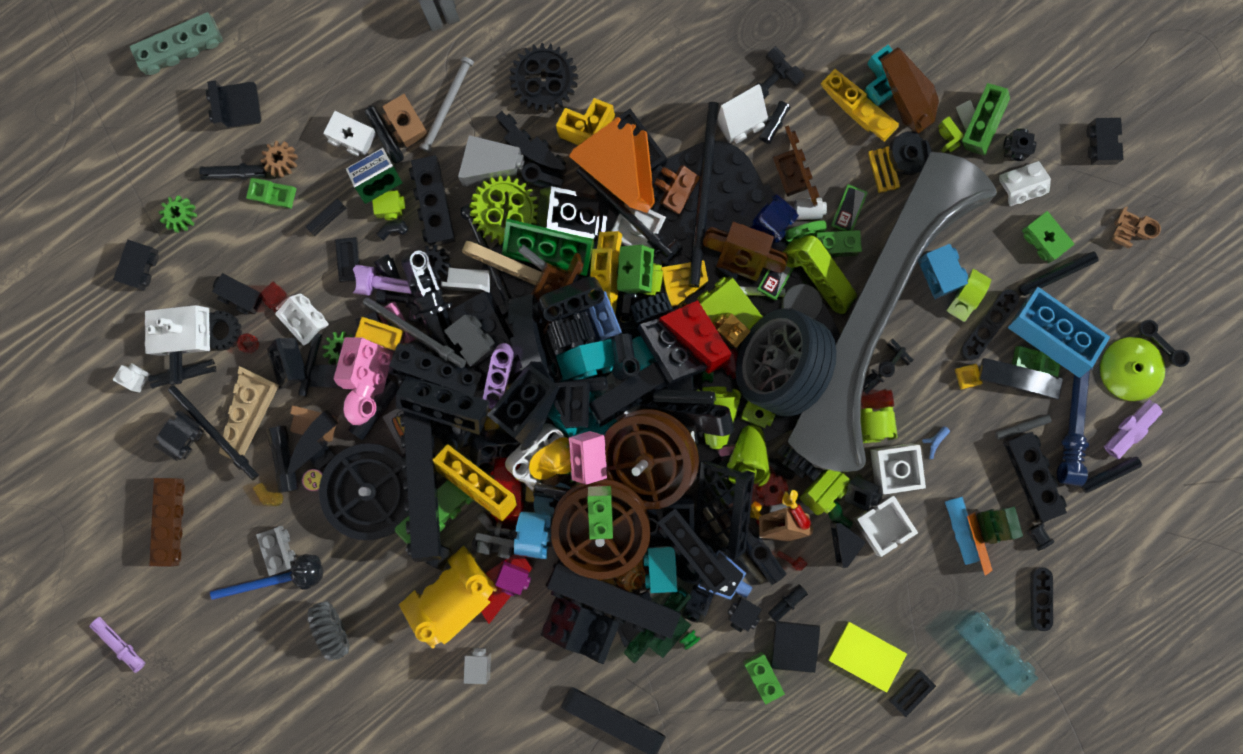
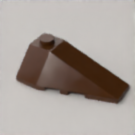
(911, 91)

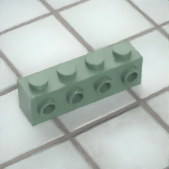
(176, 44)

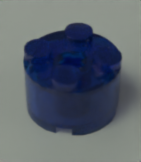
(775, 218)

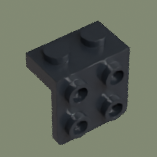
(233, 104)

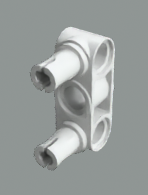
(524, 455)

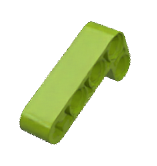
(822, 270)

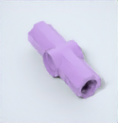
(1133, 429)

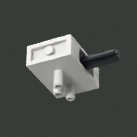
(176, 333)

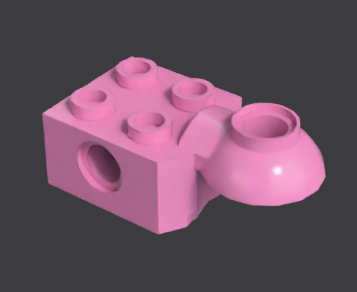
(364, 370)

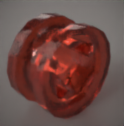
(243, 348)

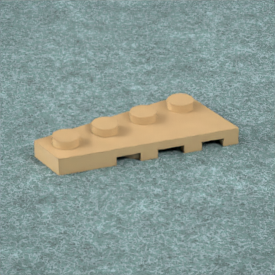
(248, 408)

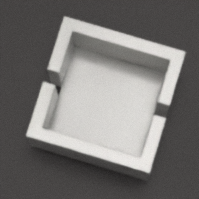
(884, 525)

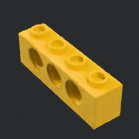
(474, 482)

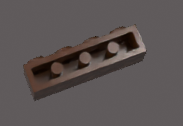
(166, 522)

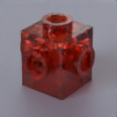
(772, 498)

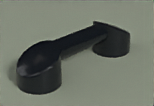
(1177, 358)

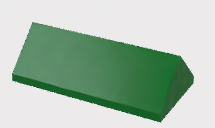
(548, 244)

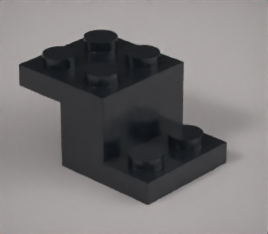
(580, 629)

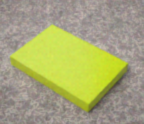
(867, 656)

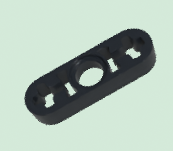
(1048, 582)

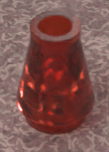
(878, 399)

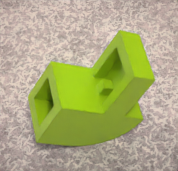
(969, 295)

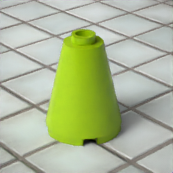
(726, 399)
(751, 455)

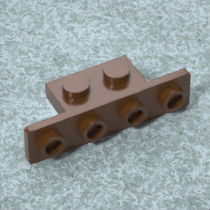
(792, 171)
(555, 278)

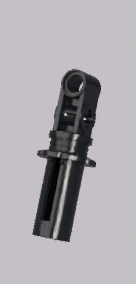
(428, 299)

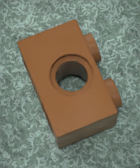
(399, 109)

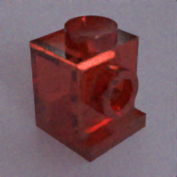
(274, 296)

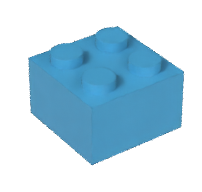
(943, 271)

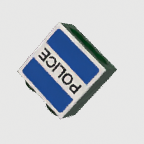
(373, 175)

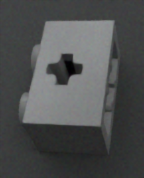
(477, 666)

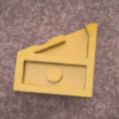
(677, 280)

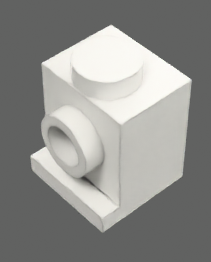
(131, 377)

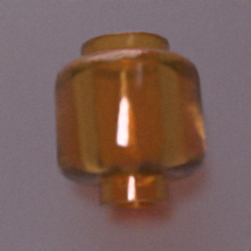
(632, 579)

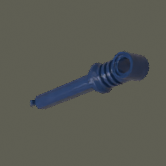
(1075, 443)

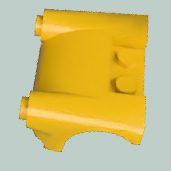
(449, 601)

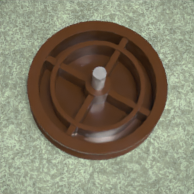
(651, 456)
(600, 556)

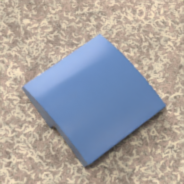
(603, 320)

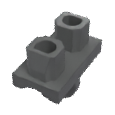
(485, 541)

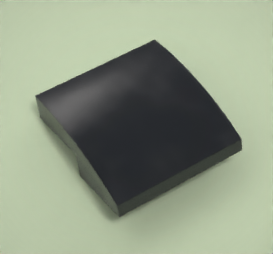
(795, 646)

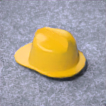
(551, 460)

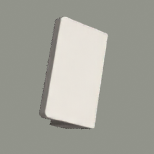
(468, 280)

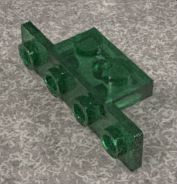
(647, 640)

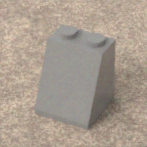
(487, 160)

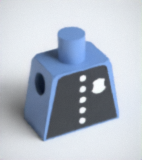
(737, 575)

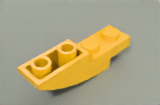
(858, 106)
(605, 264)

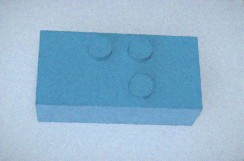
(1059, 332)

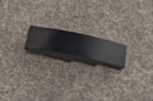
(1020, 378)

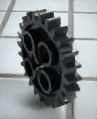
(543, 59)

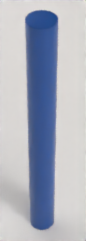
(269, 581)

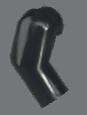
(392, 226)

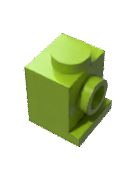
(749, 415)

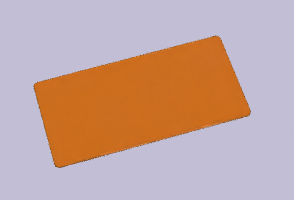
(980, 545)

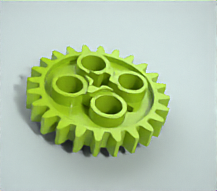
(486, 206)

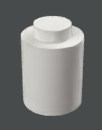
(807, 211)

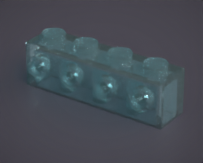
(996, 652)

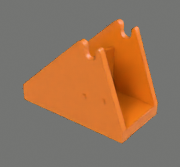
(619, 163)

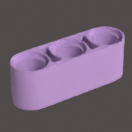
(501, 366)

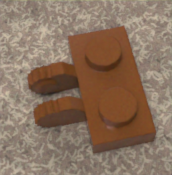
(679, 189)

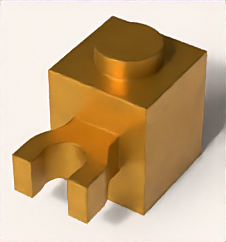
(731, 329)

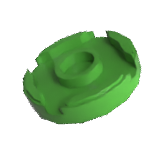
(805, 230)

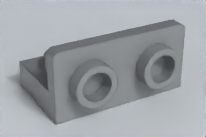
(276, 550)

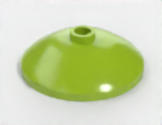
(1119, 370)

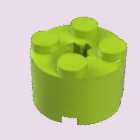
(878, 425)

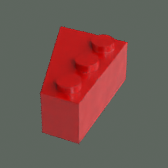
(698, 334)
(499, 598)

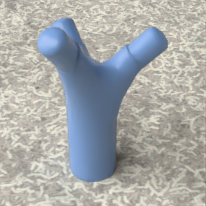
(936, 440)

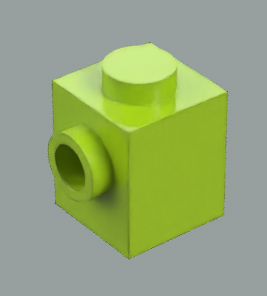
(389, 205)

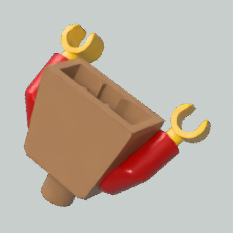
(783, 524)

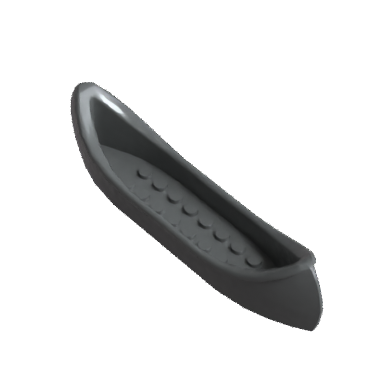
(943, 193)

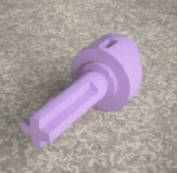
(367, 281)

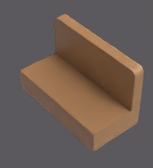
(303, 419)

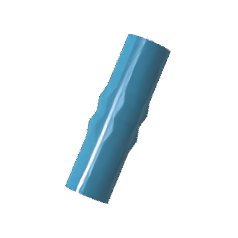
(961, 527)

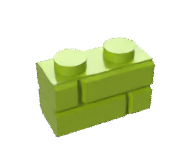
(824, 491)

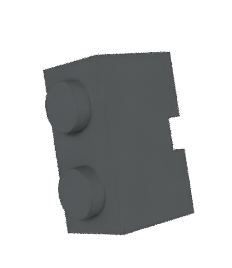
(471, 338)

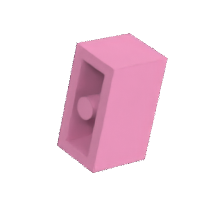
(588, 457)

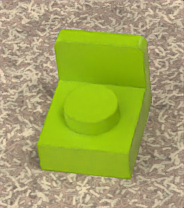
(951, 132)

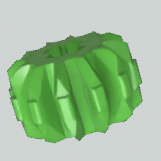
(169, 217)
(333, 347)

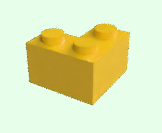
(578, 127)

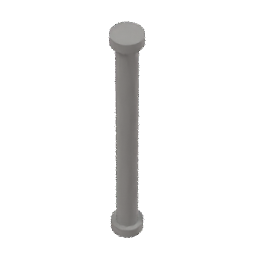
(426, 145)

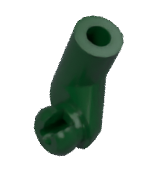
(837, 516)

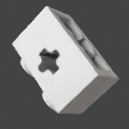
(341, 125)

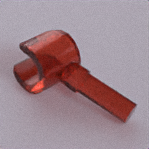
(799, 564)

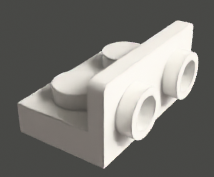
(301, 318)

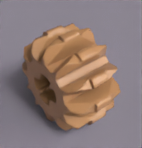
(278, 151)

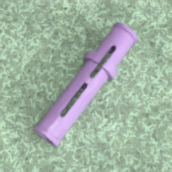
(123, 651)

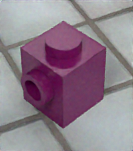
(512, 579)

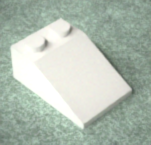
(743, 115)

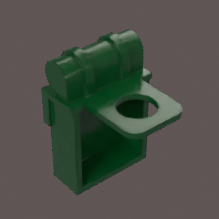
(999, 525)

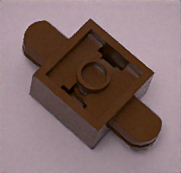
(745, 250)

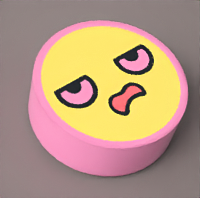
(311, 479)

